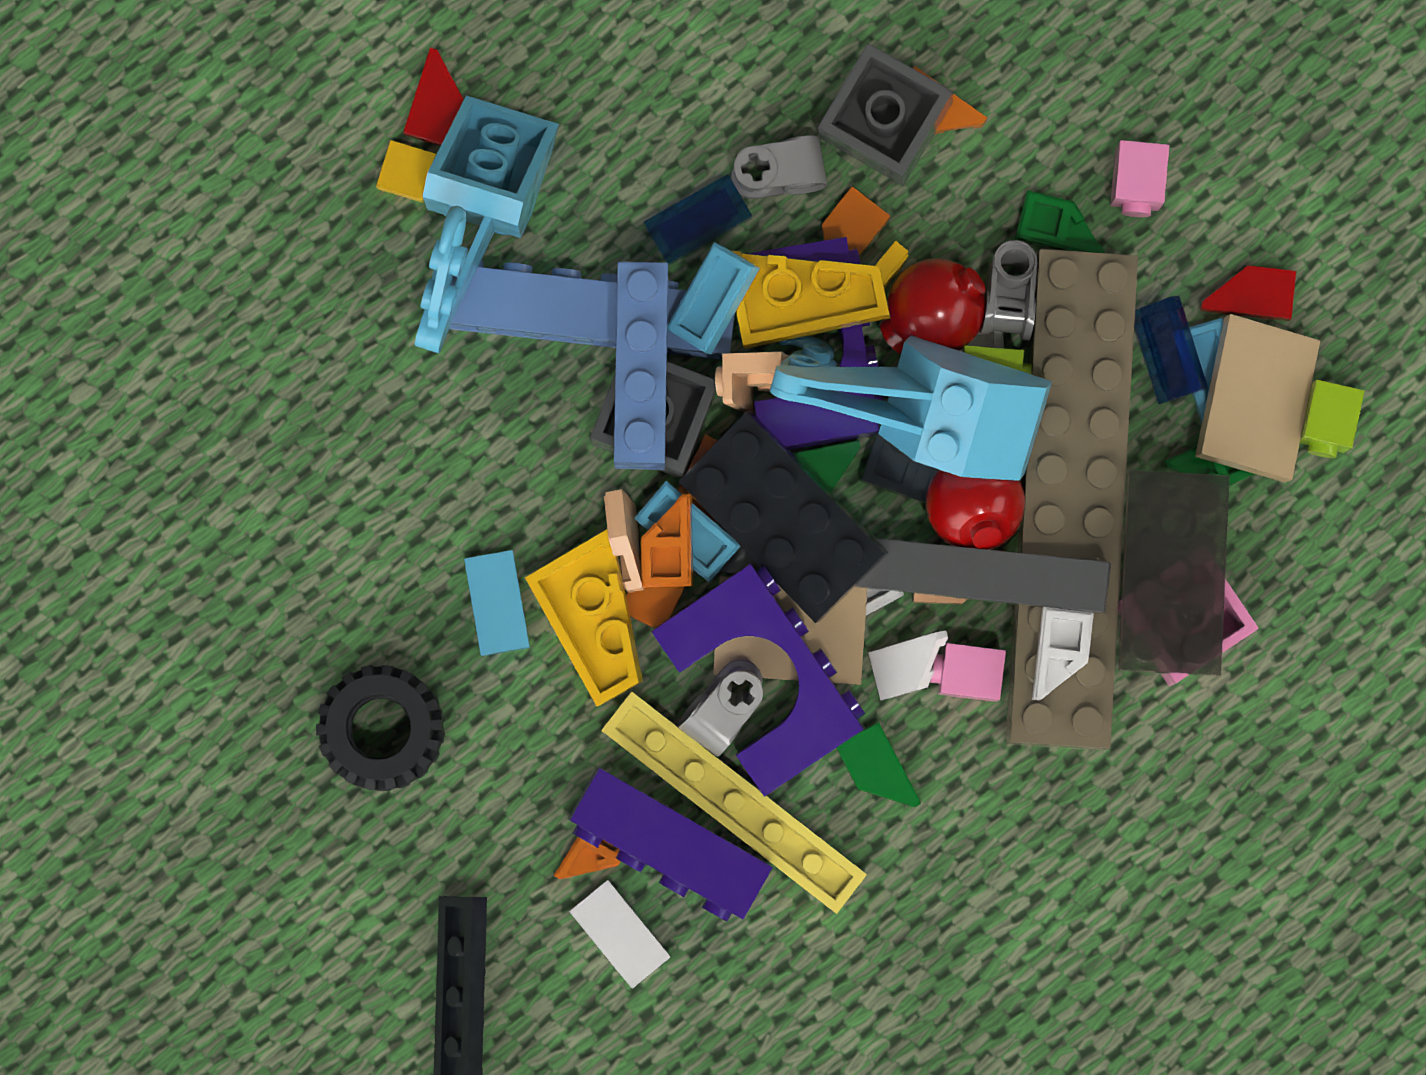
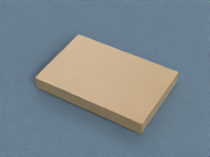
(1257, 398)
(837, 634)

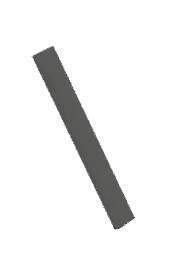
(981, 575)

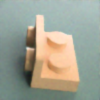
(741, 373)

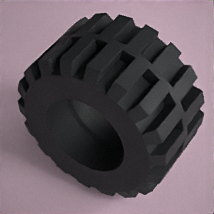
(337, 719)

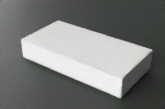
(620, 934)

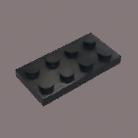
(783, 517)

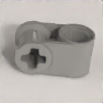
(788, 168)
(1009, 298)
(718, 712)

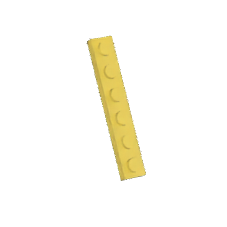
(734, 802)

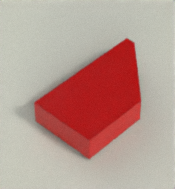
(434, 102)
(1255, 293)

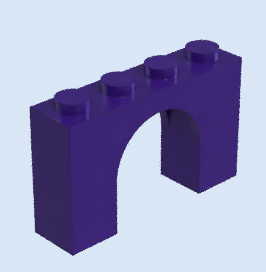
(808, 425)
(820, 715)

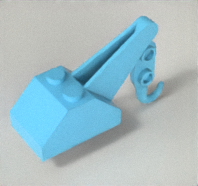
(480, 176)
(940, 405)

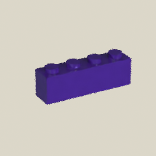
(668, 843)

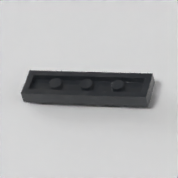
(460, 985)

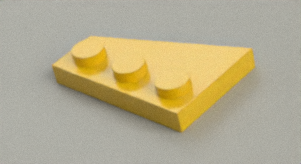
(807, 298)
(591, 616)

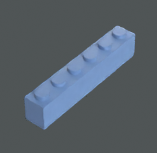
(558, 308)

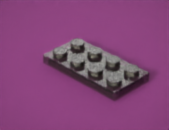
(1174, 573)

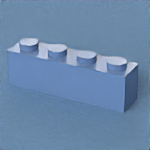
(641, 365)

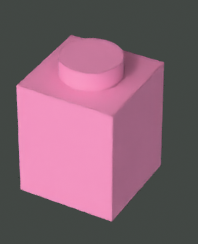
(1139, 177)
(969, 672)

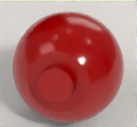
(935, 303)
(974, 510)

